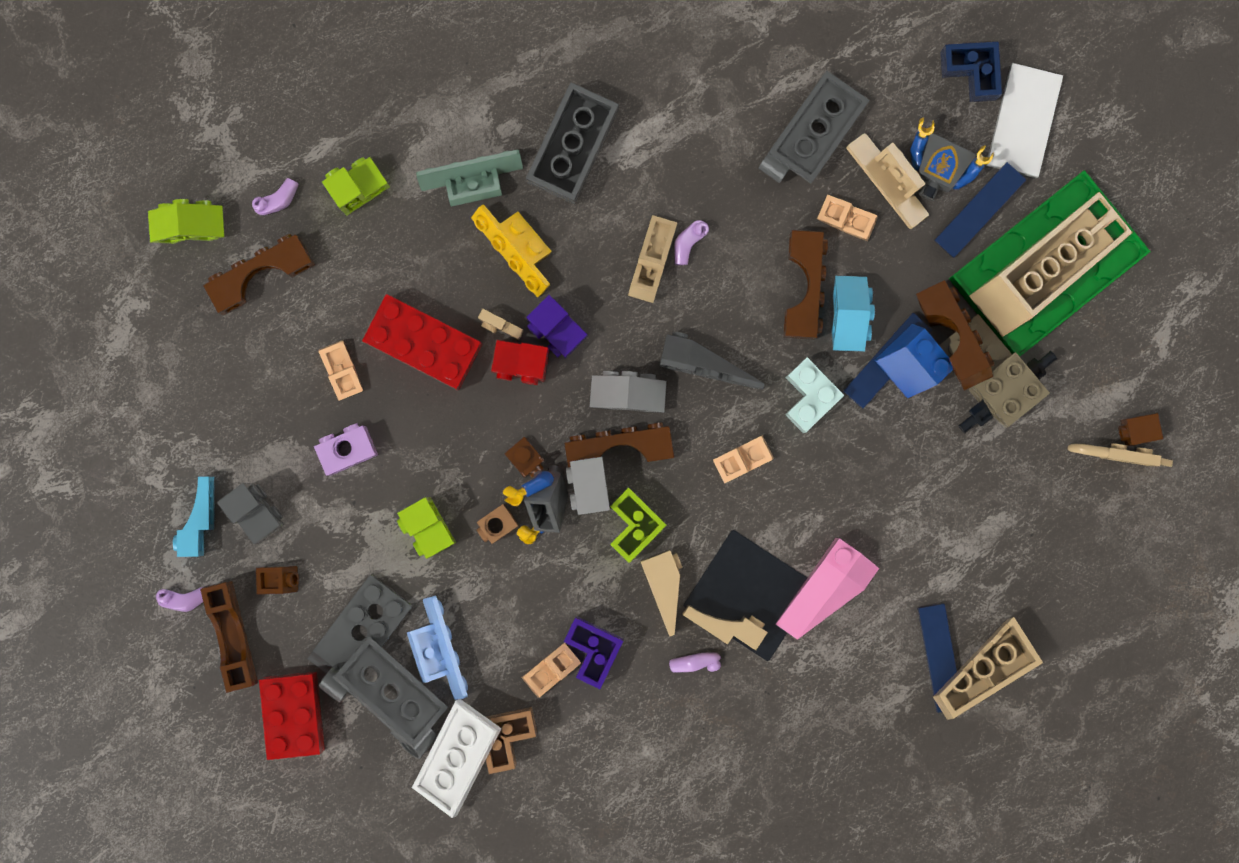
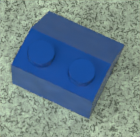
(914, 361)

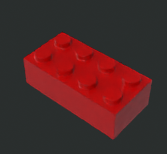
(422, 342)

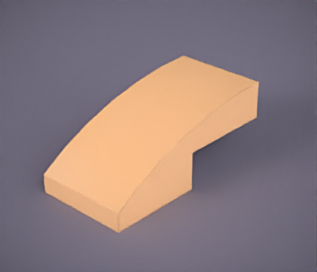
(847, 218)
(340, 370)
(743, 459)
(551, 670)

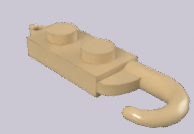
(1120, 453)

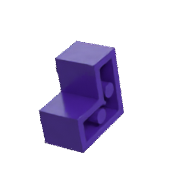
(556, 327)
(600, 649)

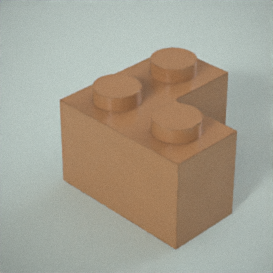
(514, 727)

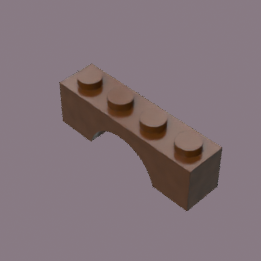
(807, 251)
(229, 289)
(968, 361)
(653, 443)
(235, 654)

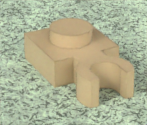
(492, 323)

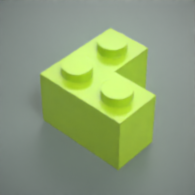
(355, 187)
(185, 221)
(426, 526)
(641, 528)

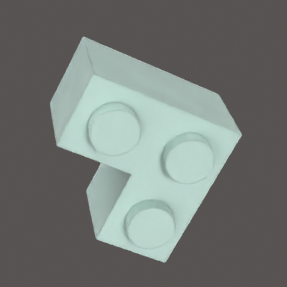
(817, 392)

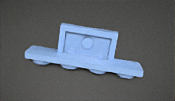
(435, 652)

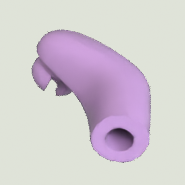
(278, 201)
(687, 239)
(179, 602)
(695, 662)

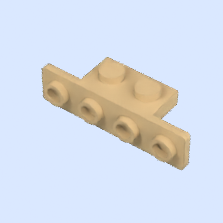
(892, 177)

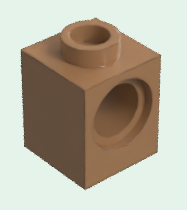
(505, 516)

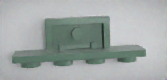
(472, 178)

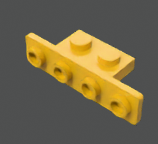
(517, 244)

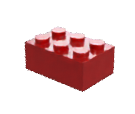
(291, 715)

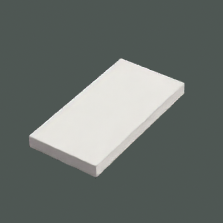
(1025, 119)
(456, 758)

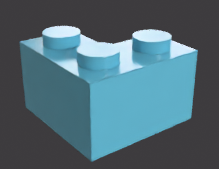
(852, 313)

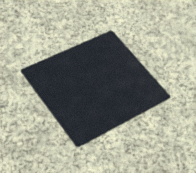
(747, 584)

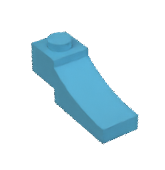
(190, 540)

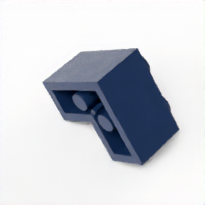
(977, 62)

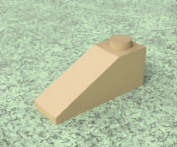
(664, 582)

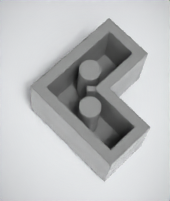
(628, 392)
(589, 486)

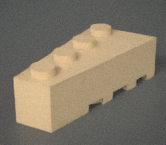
(992, 667)

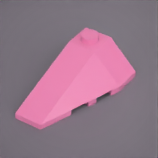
(832, 583)

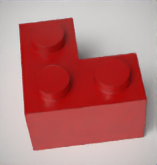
(520, 361)

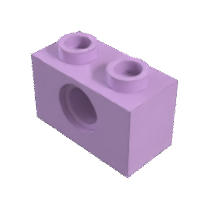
(361, 444)

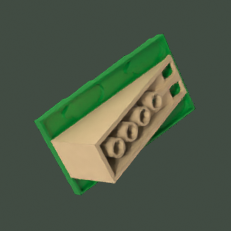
(1049, 264)

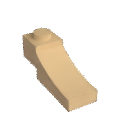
(652, 259)
(746, 630)

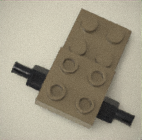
(1014, 384)

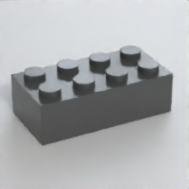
(572, 143)

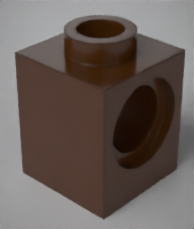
(1140, 429)

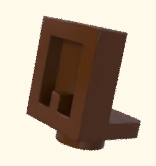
(525, 458)
(277, 580)

